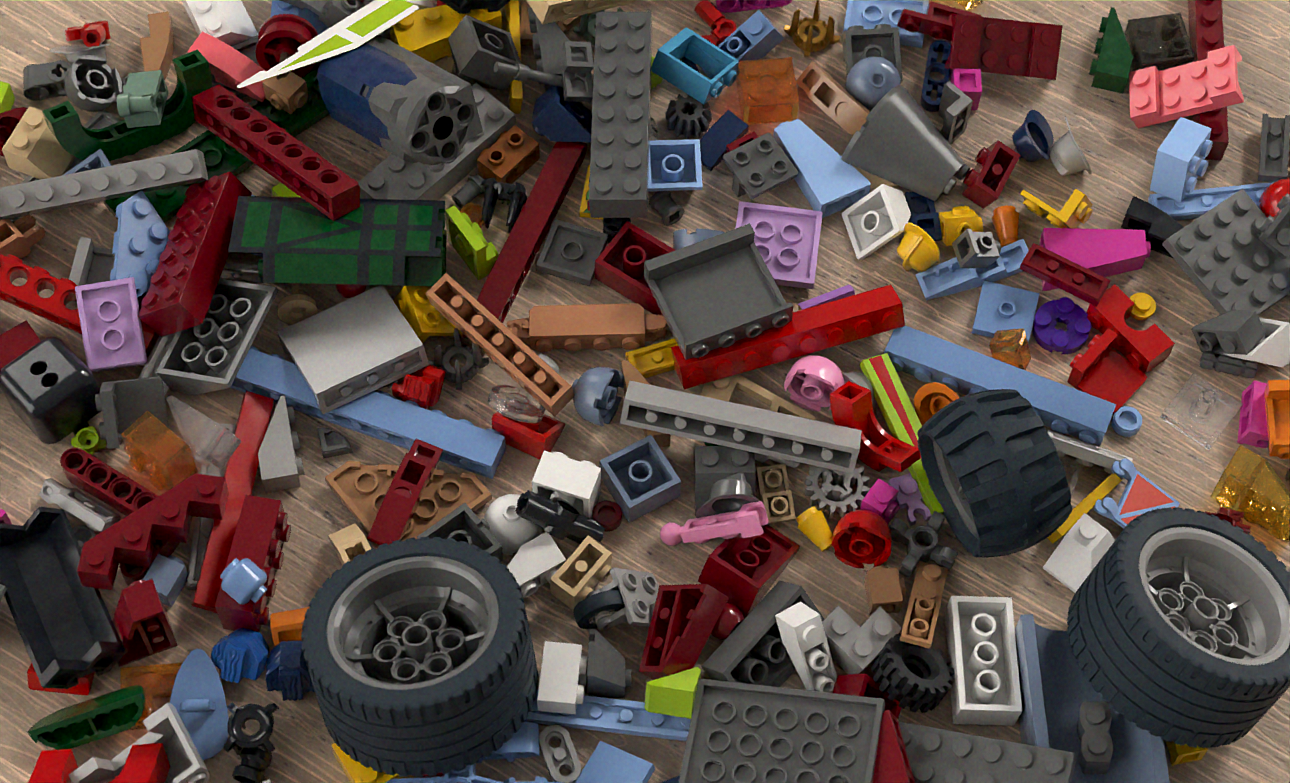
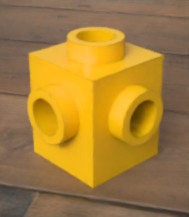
(957, 221)

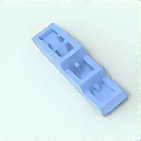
(950, 278)

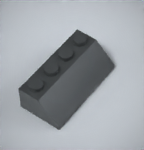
(755, 647)

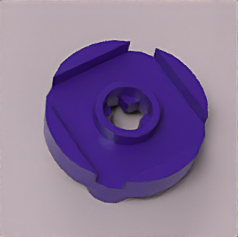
(1066, 312)

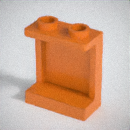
(1278, 417)

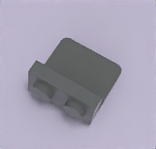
(127, 401)

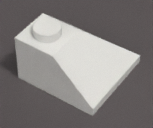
(876, 219)
(1273, 347)
(1079, 552)

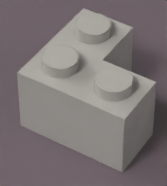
(857, 645)

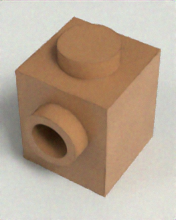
(286, 92)
(884, 589)

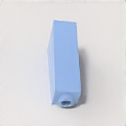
(822, 175)

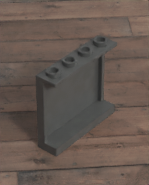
(716, 292)

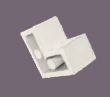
(562, 678)

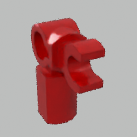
(720, 26)
(91, 33)

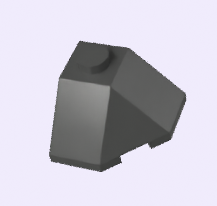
(606, 668)

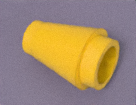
(815, 527)

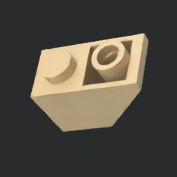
(349, 543)

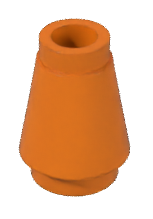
(1006, 224)

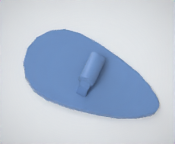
(201, 703)

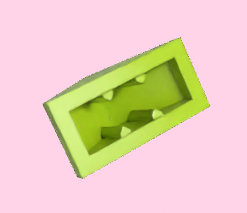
(673, 693)

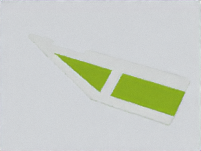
(343, 36)

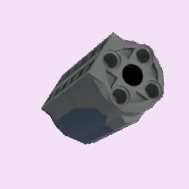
(400, 101)

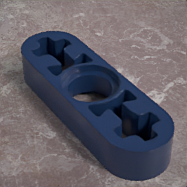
(933, 66)

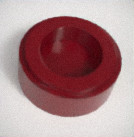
(608, 514)

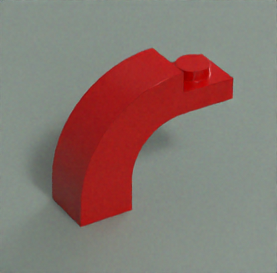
(853, 409)

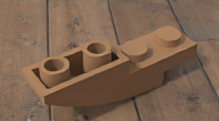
(832, 98)
(924, 604)

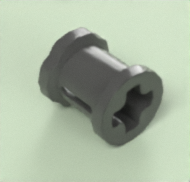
(666, 207)

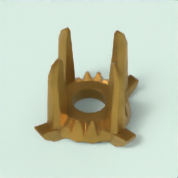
(808, 43)

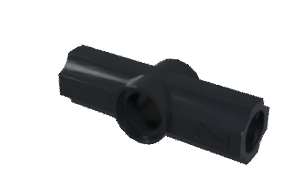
(558, 518)

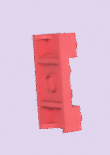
(1185, 88)

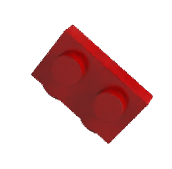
(1105, 372)

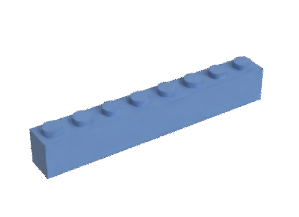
(971, 372)

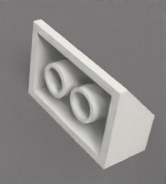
(221, 19)

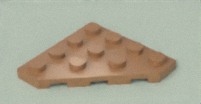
(365, 487)

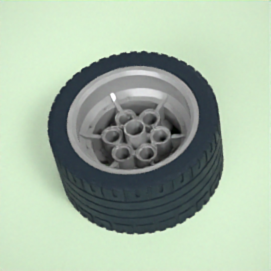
(1185, 627)

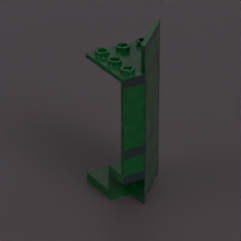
(368, 246)

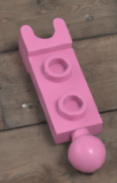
(726, 525)

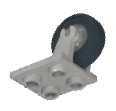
(627, 598)

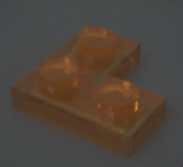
(156, 682)

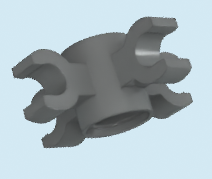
(925, 534)

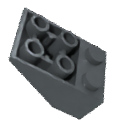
(547, 45)

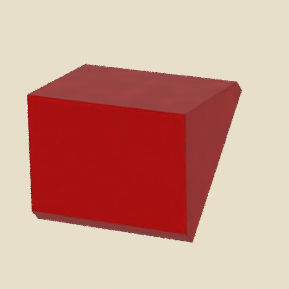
(529, 437)

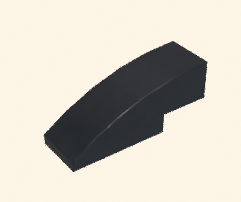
(1155, 222)

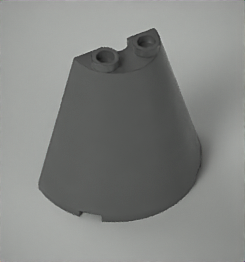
(905, 147)

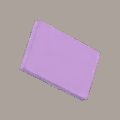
(111, 325)

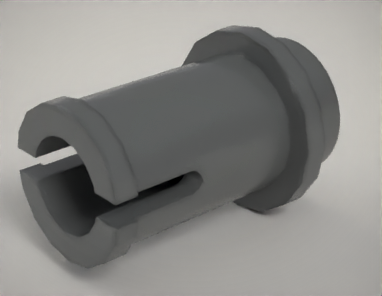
(469, 191)

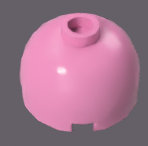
(812, 381)

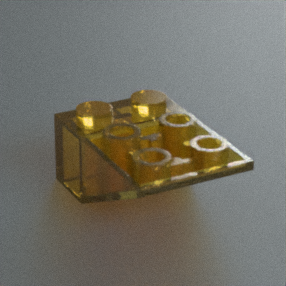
(1255, 489)

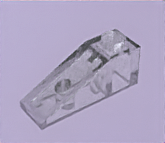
(203, 435)

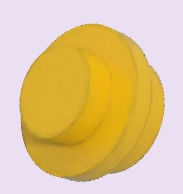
(1143, 307)

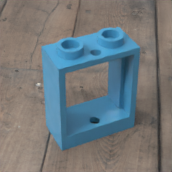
(701, 52)

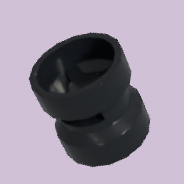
(252, 765)

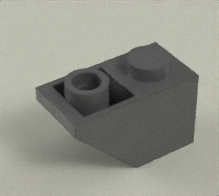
(1230, 333)

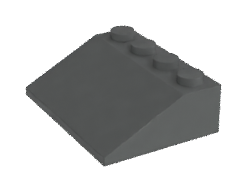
(213, 352)

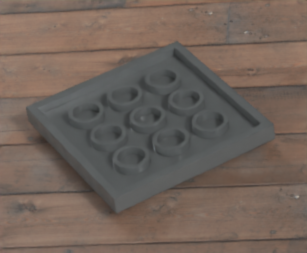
(1228, 260)

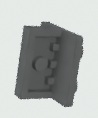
(759, 166)

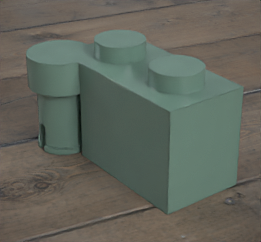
(143, 99)

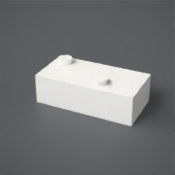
(983, 660)

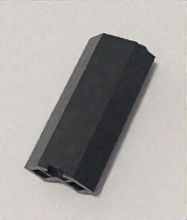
(58, 618)

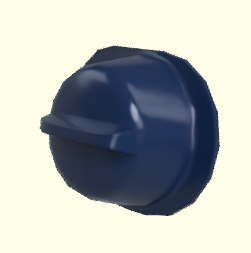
(1033, 138)

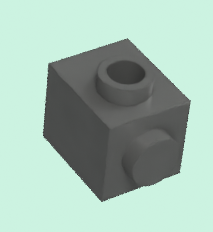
(339, 10)

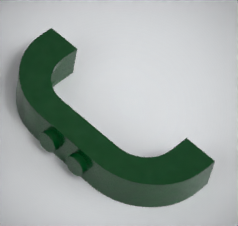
(118, 140)

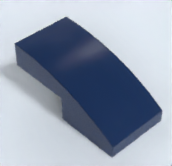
(714, 142)
(924, 214)

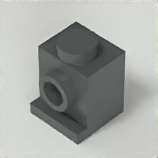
(982, 246)

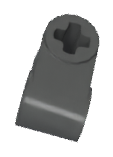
(44, 80)

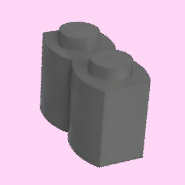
(1095, 739)

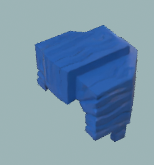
(240, 655)

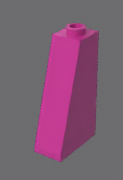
(1099, 250)

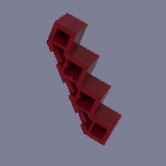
(163, 518)

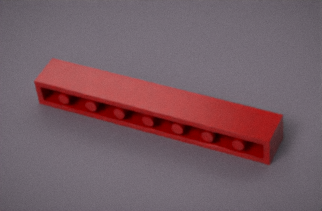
(807, 333)

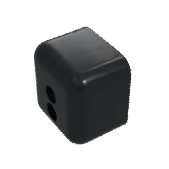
(56, 409)

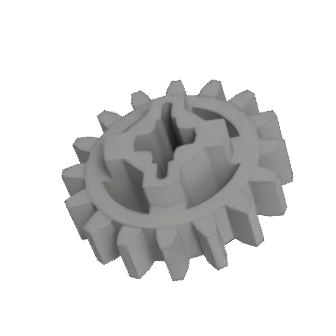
(833, 497)

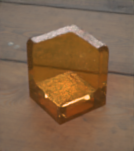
(1011, 347)

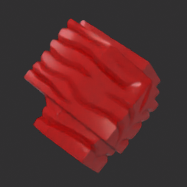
(421, 386)

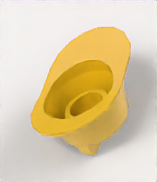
(917, 249)

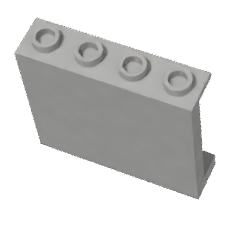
(353, 348)

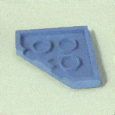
(138, 241)

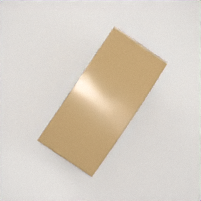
(775, 493)

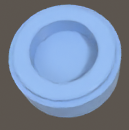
(1126, 421)

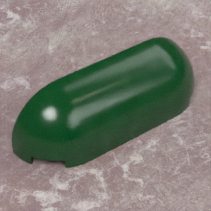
(91, 719)

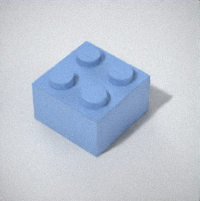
(1181, 159)

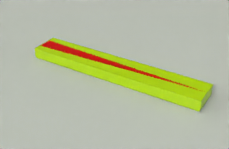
(899, 416)

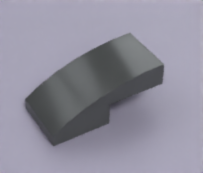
(576, 71)

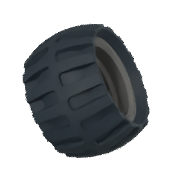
(995, 472)

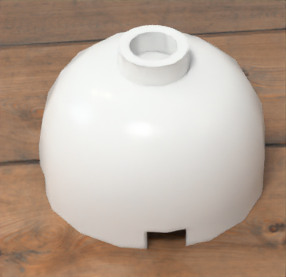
(509, 527)

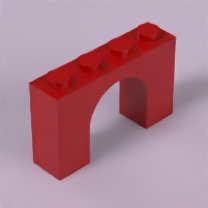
(143, 765)

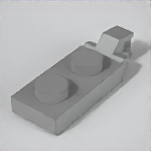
(79, 505)

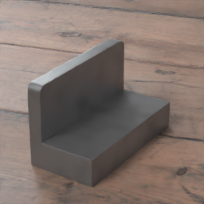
(955, 111)

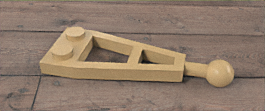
(724, 390)

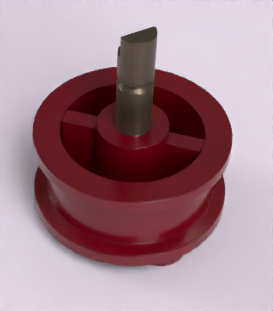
(280, 39)

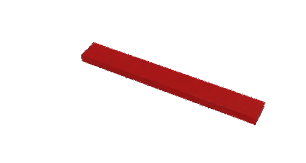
(240, 479)

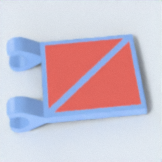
(1137, 498)

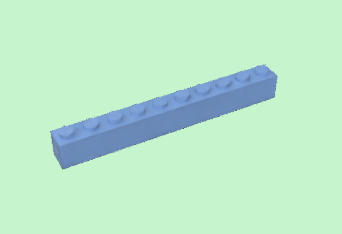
(377, 415)

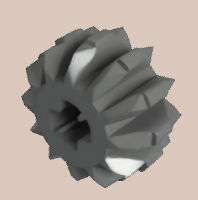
(688, 116)

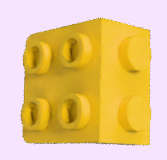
(1074, 212)
(420, 313)

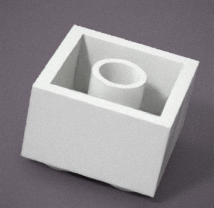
(568, 481)

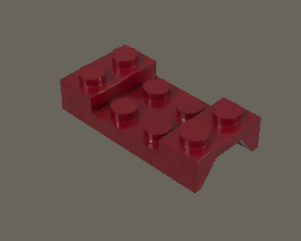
(1005, 46)

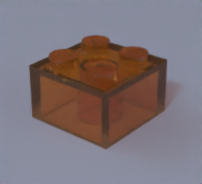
(767, 90)
(158, 452)

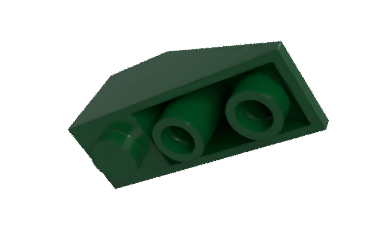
(1114, 57)

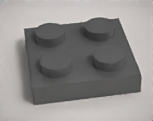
(571, 252)

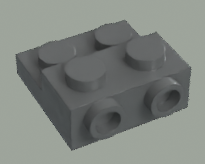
(877, 42)

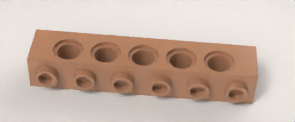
(500, 344)

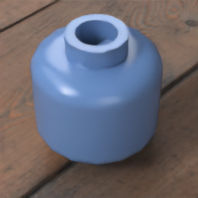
(244, 581)

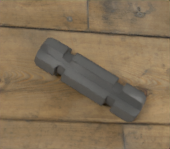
(1228, 365)

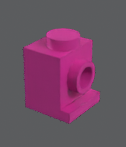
(881, 500)

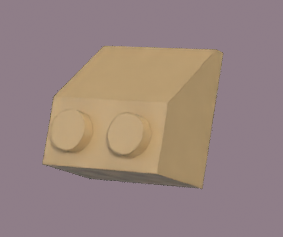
(35, 149)

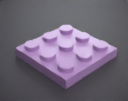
(785, 240)

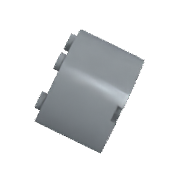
(164, 727)

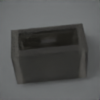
(1158, 42)

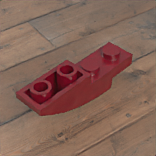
(405, 493)

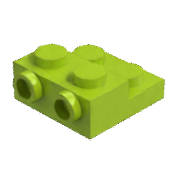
(470, 243)

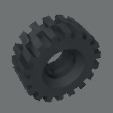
(913, 674)

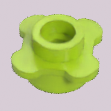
(88, 434)

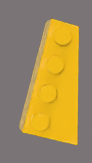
(428, 30)

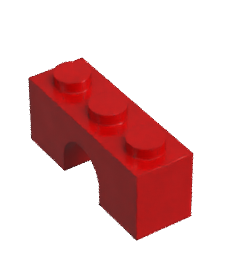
(1141, 348)

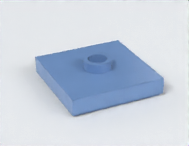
(1004, 309)

